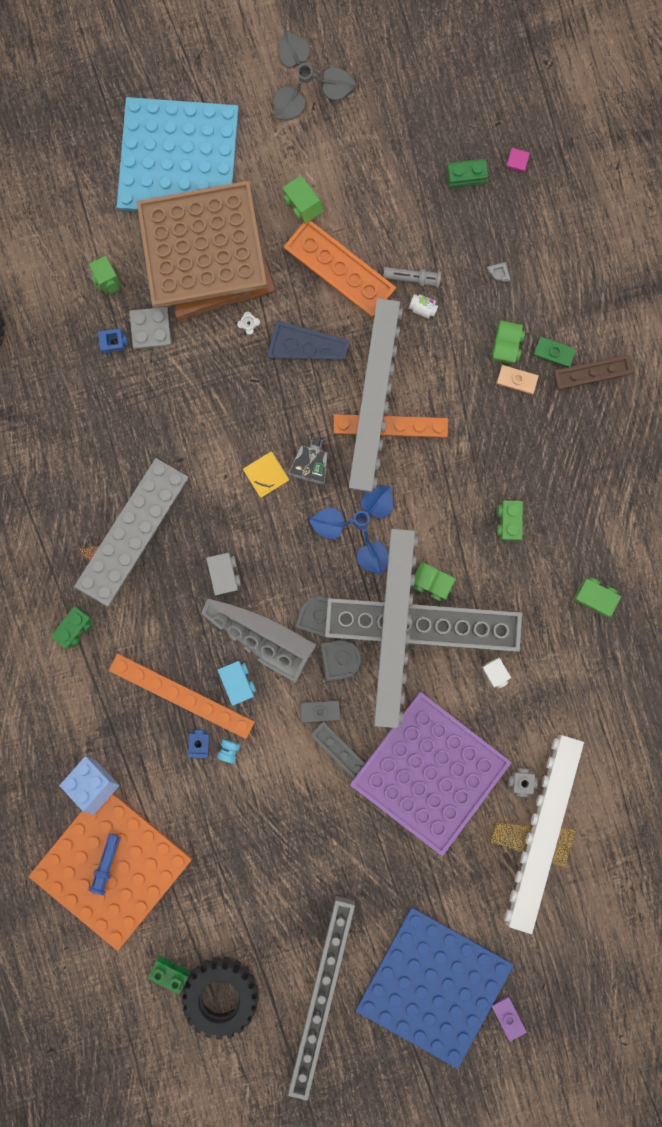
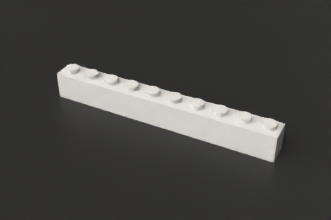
(544, 834)

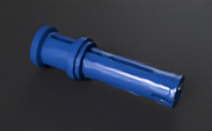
(103, 873)

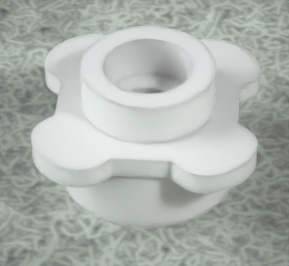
(248, 318)

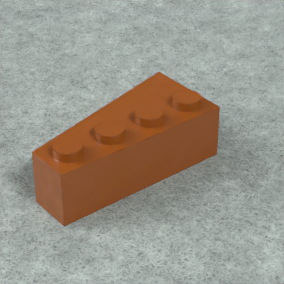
(197, 308)

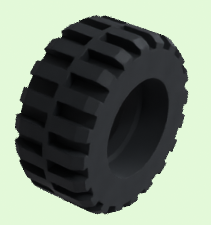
(212, 1022)

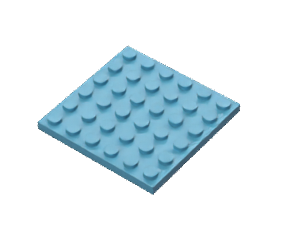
(174, 148)

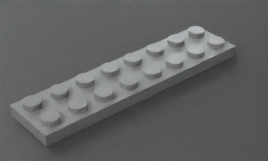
(131, 532)

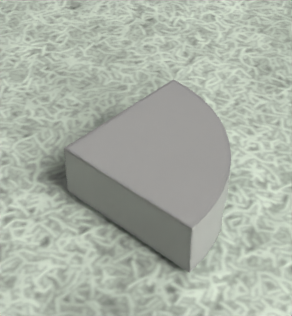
(499, 272)

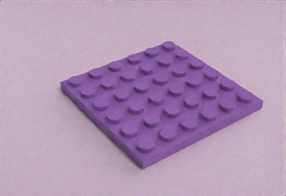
(430, 773)

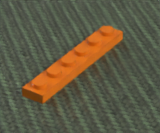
(396, 426)

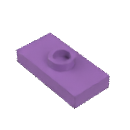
(508, 1018)

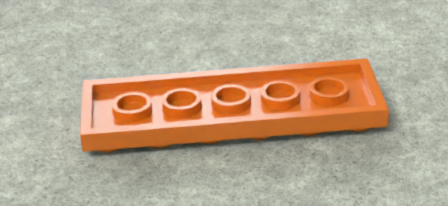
(339, 267)

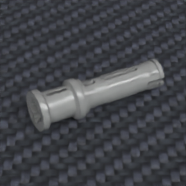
(422, 274)

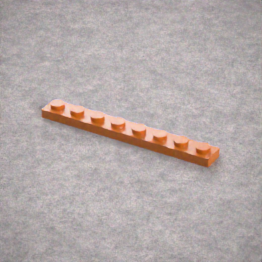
(181, 696)

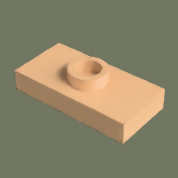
(517, 379)

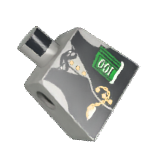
(310, 463)

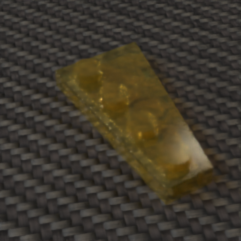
(514, 837)

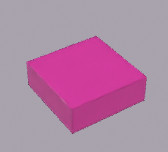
(517, 160)

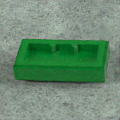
(554, 352)

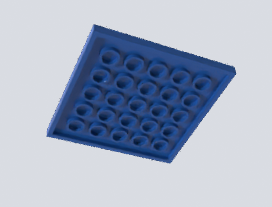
(434, 987)

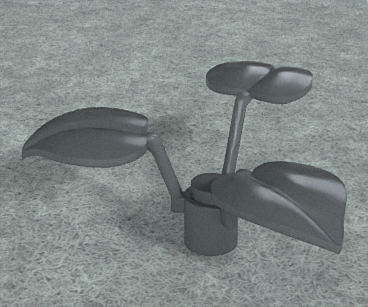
(288, 102)

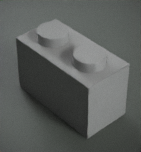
(223, 574)

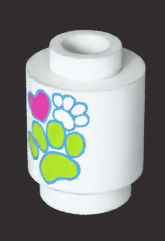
(423, 306)

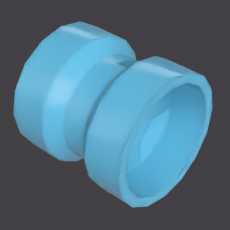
(228, 751)

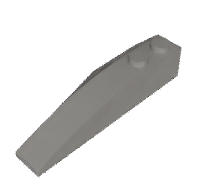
(271, 642)

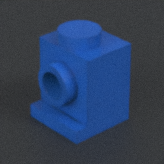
(106, 338)
(199, 752)

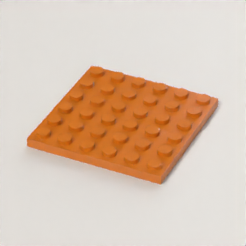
(140, 871)

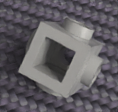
(516, 779)

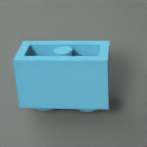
(236, 682)

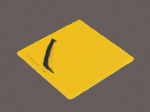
(266, 474)

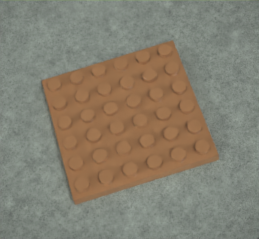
(201, 244)

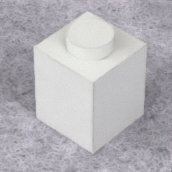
(496, 673)

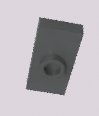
(320, 711)

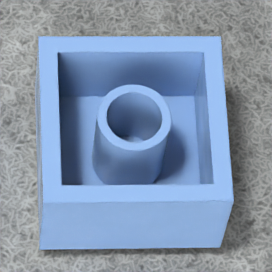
(89, 785)

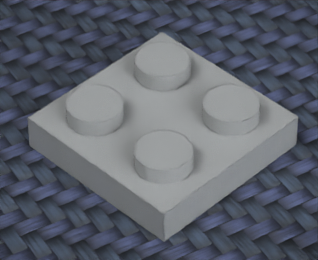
(150, 328)

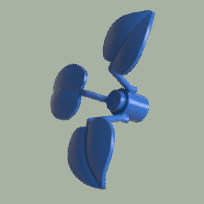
(379, 504)

